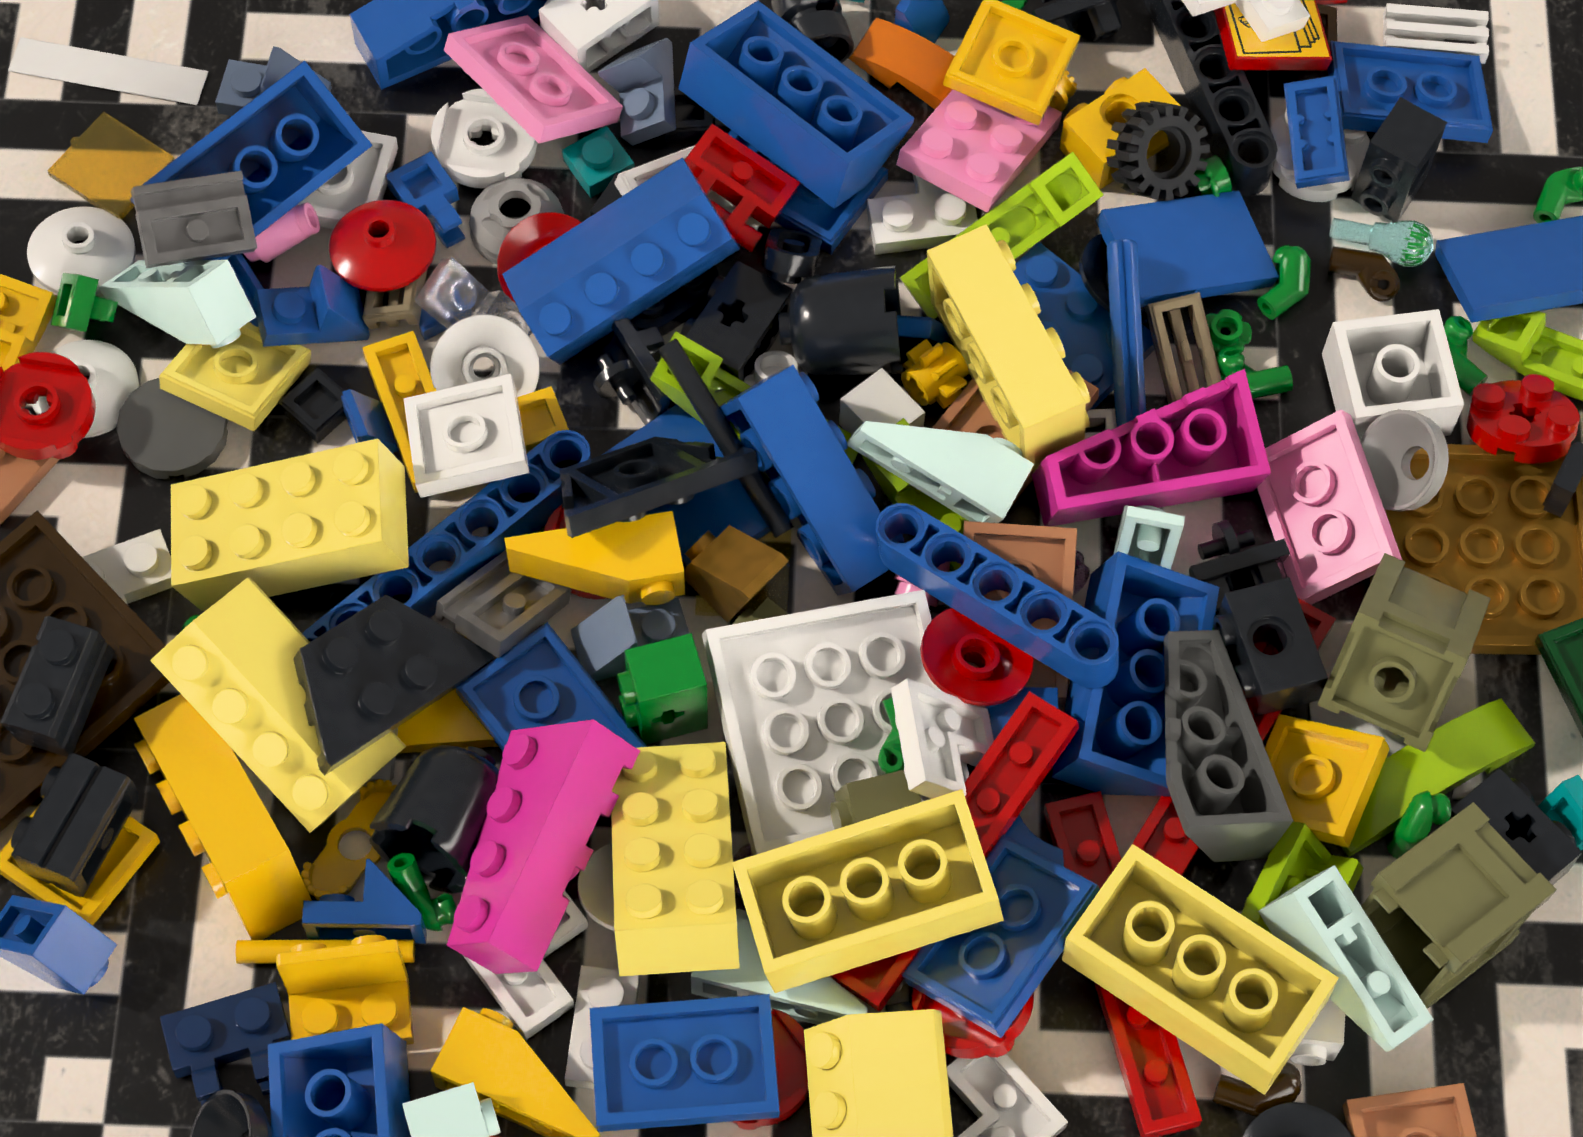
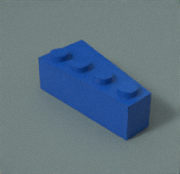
(411, 35)
(812, 476)

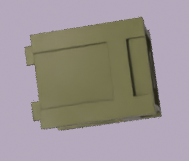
(1404, 652)
(1453, 903)

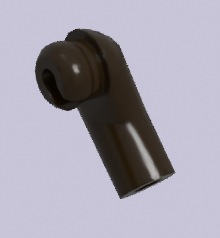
(1369, 269)
(1246, 1099)

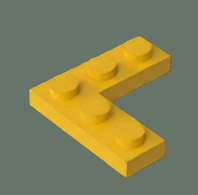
(402, 372)

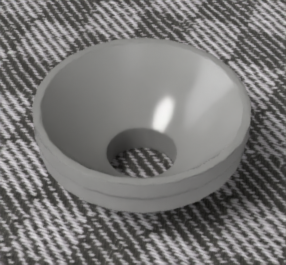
(490, 226)
(1389, 450)

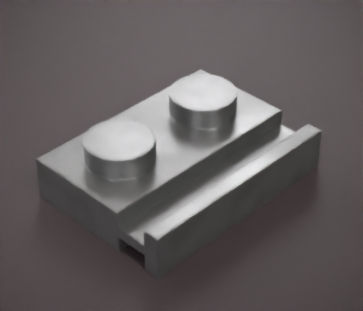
(193, 219)
(500, 606)

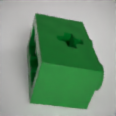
(664, 689)

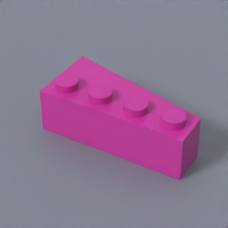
(1162, 458)
(535, 841)

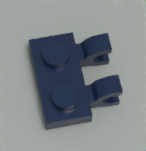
(223, 1033)

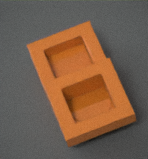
(904, 57)

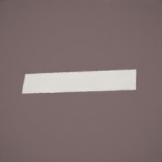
(108, 71)

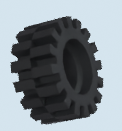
(1182, 156)

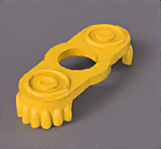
(331, 870)

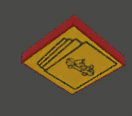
(1293, 51)

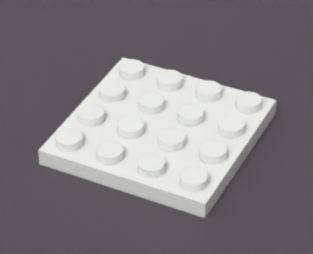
(808, 706)

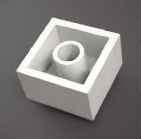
(1393, 366)

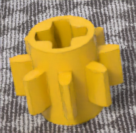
(934, 373)

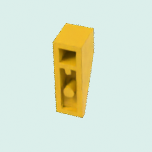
(612, 561)
(509, 1072)

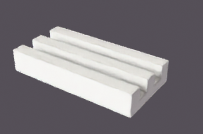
(1434, 26)

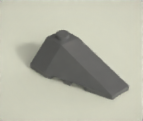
(1216, 755)

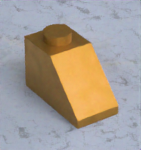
(731, 569)

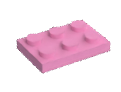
(533, 78)
(974, 148)
(1326, 508)

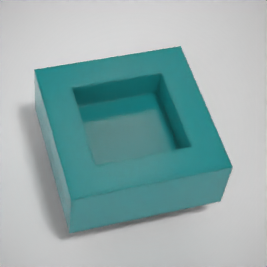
(596, 160)
(1566, 806)

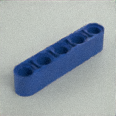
(1009, 617)

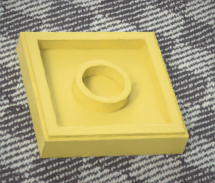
(238, 379)

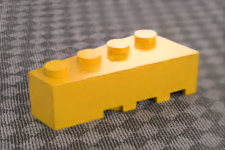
(222, 817)

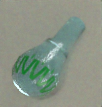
(1400, 241)

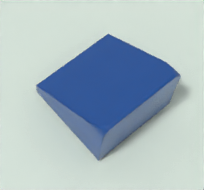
(922, 17)
(367, 419)

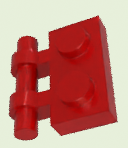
(743, 180)

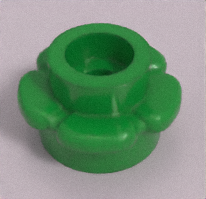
(1213, 179)
(1232, 321)

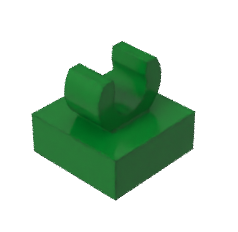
(78, 303)

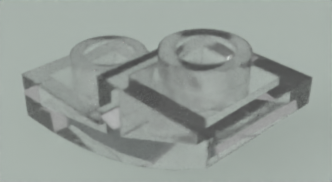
(455, 295)

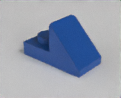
(312, 314)
(381, 913)

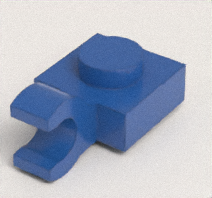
(432, 191)

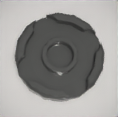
(168, 434)

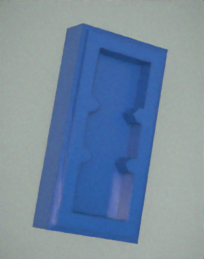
(1316, 132)

